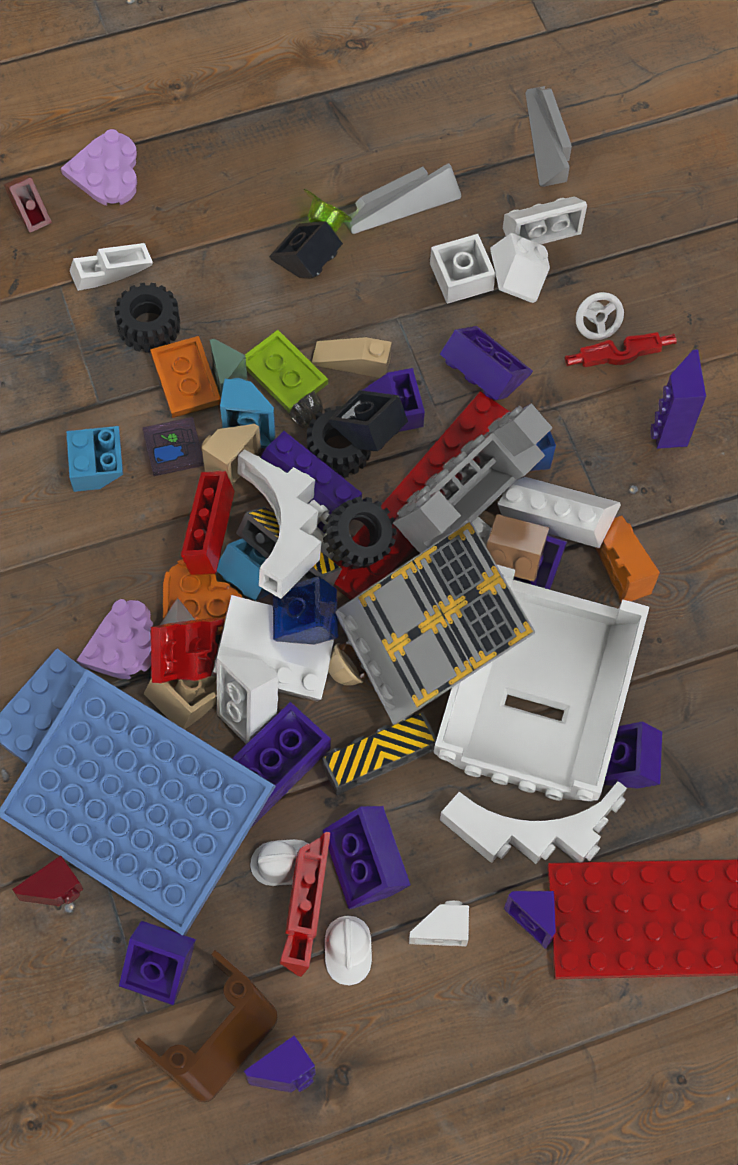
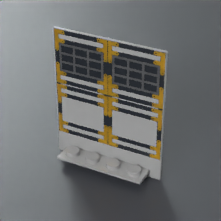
(433, 622)

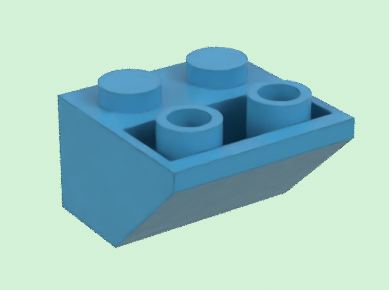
(94, 457)

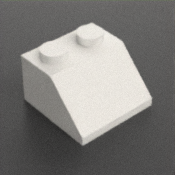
(520, 266)

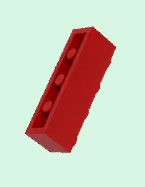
(208, 523)

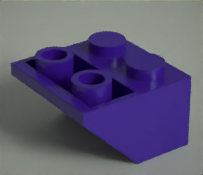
(405, 385)

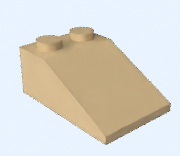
(184, 700)

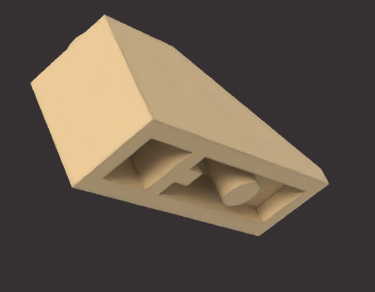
(354, 355)

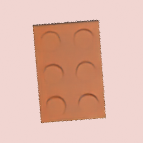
(185, 376)

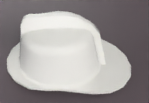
(275, 862)
(348, 950)

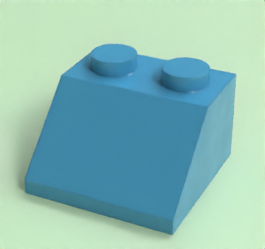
(241, 566)

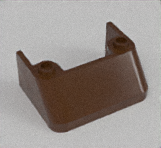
(228, 1047)

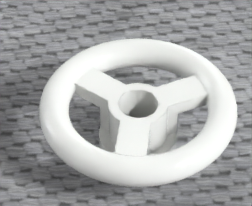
(590, 308)

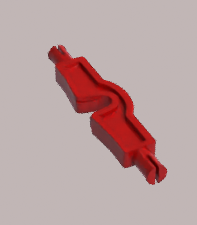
(608, 353)

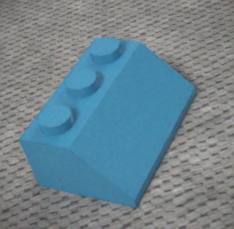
(246, 405)

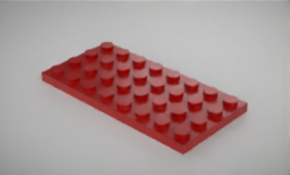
(645, 919)

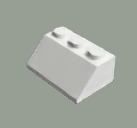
(547, 221)
(246, 694)

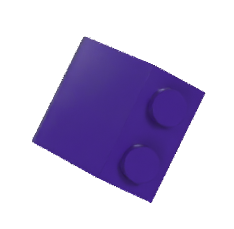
(635, 756)
(156, 962)
(283, 1068)

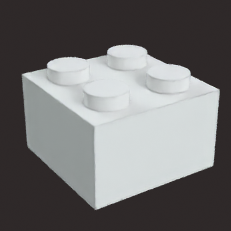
(462, 268)

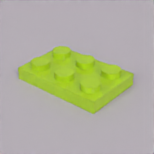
(284, 370)

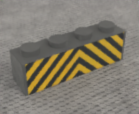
(262, 532)
(378, 753)

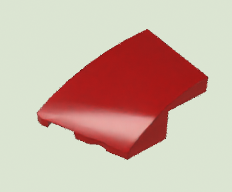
(184, 649)

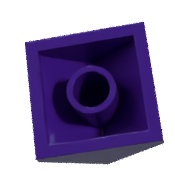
(534, 913)

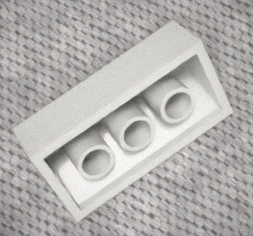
(563, 510)

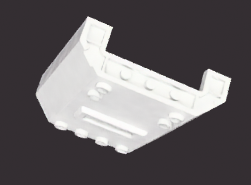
(572, 663)

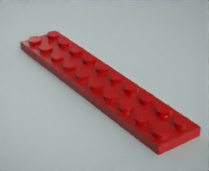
(467, 427)

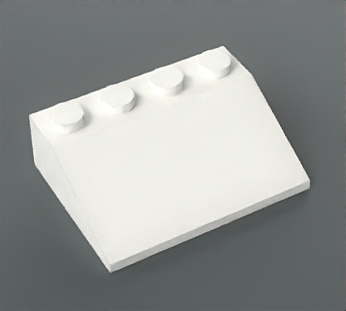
(250, 635)

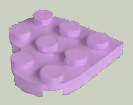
(105, 168)
(121, 641)

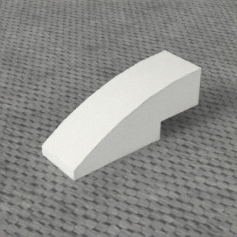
(109, 265)

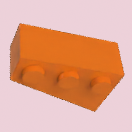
(627, 562)

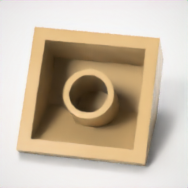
(224, 446)

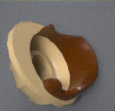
(345, 665)

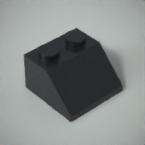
(307, 249)
(370, 419)

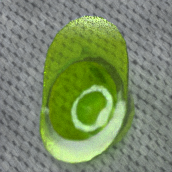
(322, 211)

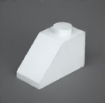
(443, 926)

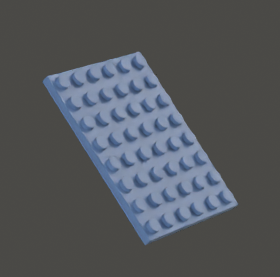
(136, 801)

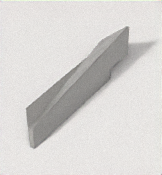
(549, 137)
(404, 198)

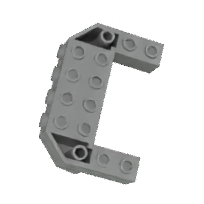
(501, 459)

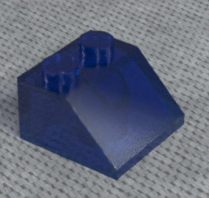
(306, 613)

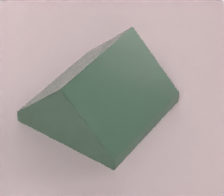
(227, 363)

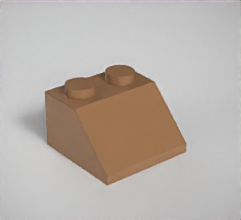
(517, 545)

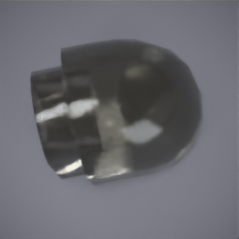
(306, 409)

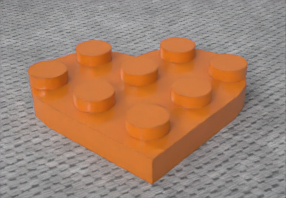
(198, 593)

